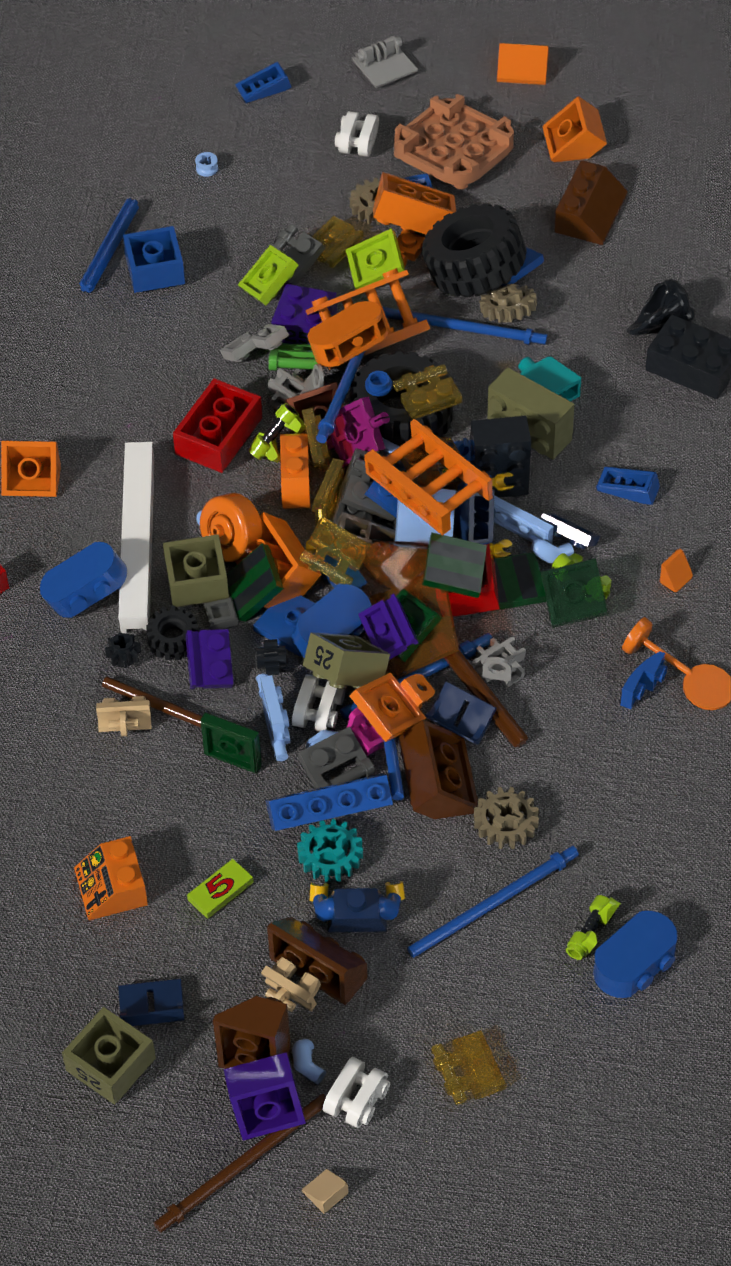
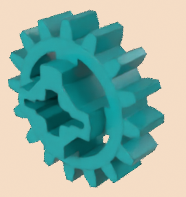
(330, 850)

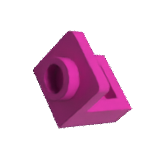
(365, 732)

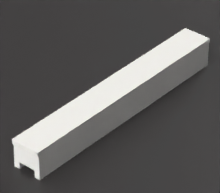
(137, 535)

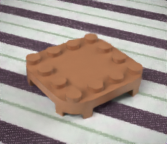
(453, 141)

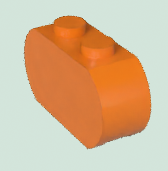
(347, 333)
(295, 471)

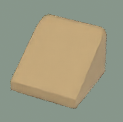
(326, 1190)

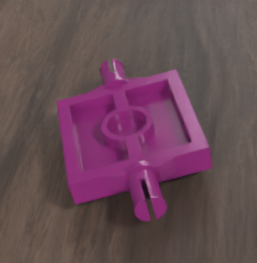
(357, 428)

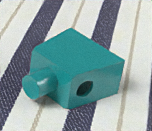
(552, 376)

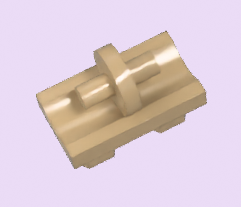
(124, 715)
(279, 979)

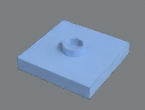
(412, 528)

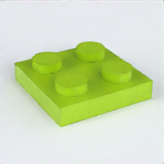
(373, 258)
(268, 275)

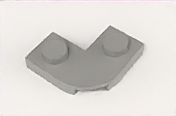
(267, 338)

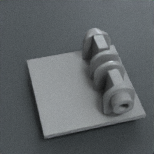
(384, 62)

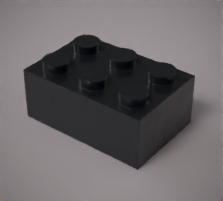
(691, 356)
(500, 448)

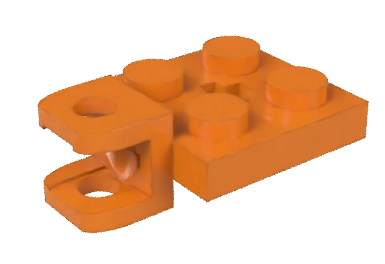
(402, 698)

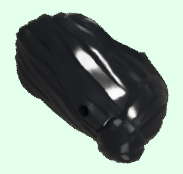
(665, 299)

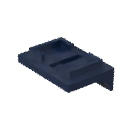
(448, 707)
(167, 1002)

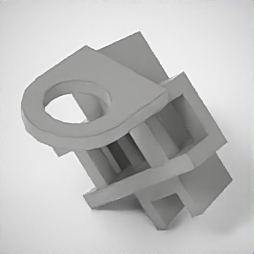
(283, 392)
(497, 665)

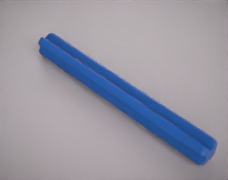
(109, 245)

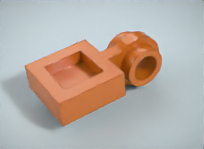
(410, 246)

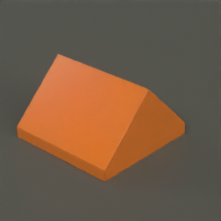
(522, 63)
(30, 468)

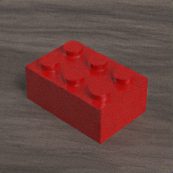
(217, 425)

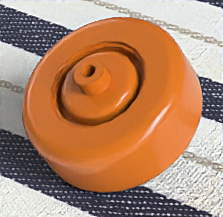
(236, 523)

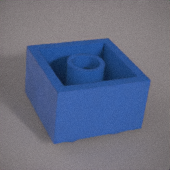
(154, 259)

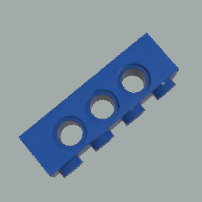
(329, 802)

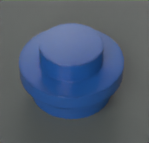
(378, 383)

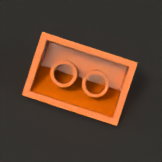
(410, 204)
(286, 552)

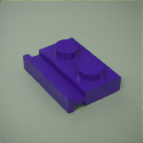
(388, 626)
(209, 659)

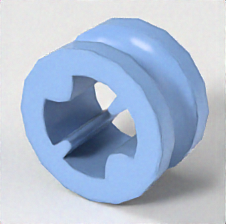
(203, 159)

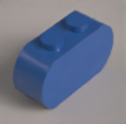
(83, 579)
(332, 615)
(635, 954)

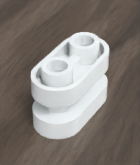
(349, 128)
(326, 714)
(361, 1108)

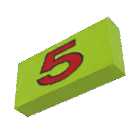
(220, 888)

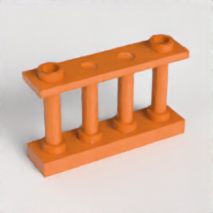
(410, 326)
(420, 498)

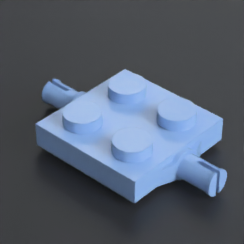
(275, 716)

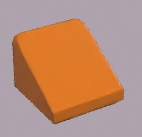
(675, 571)

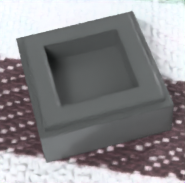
(221, 614)

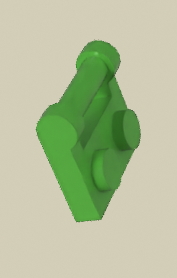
(292, 356)

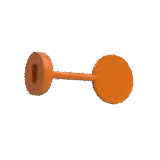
(703, 684)

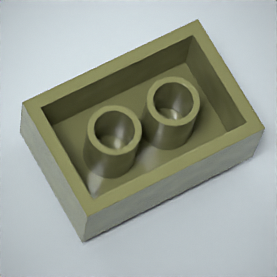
(547, 413)

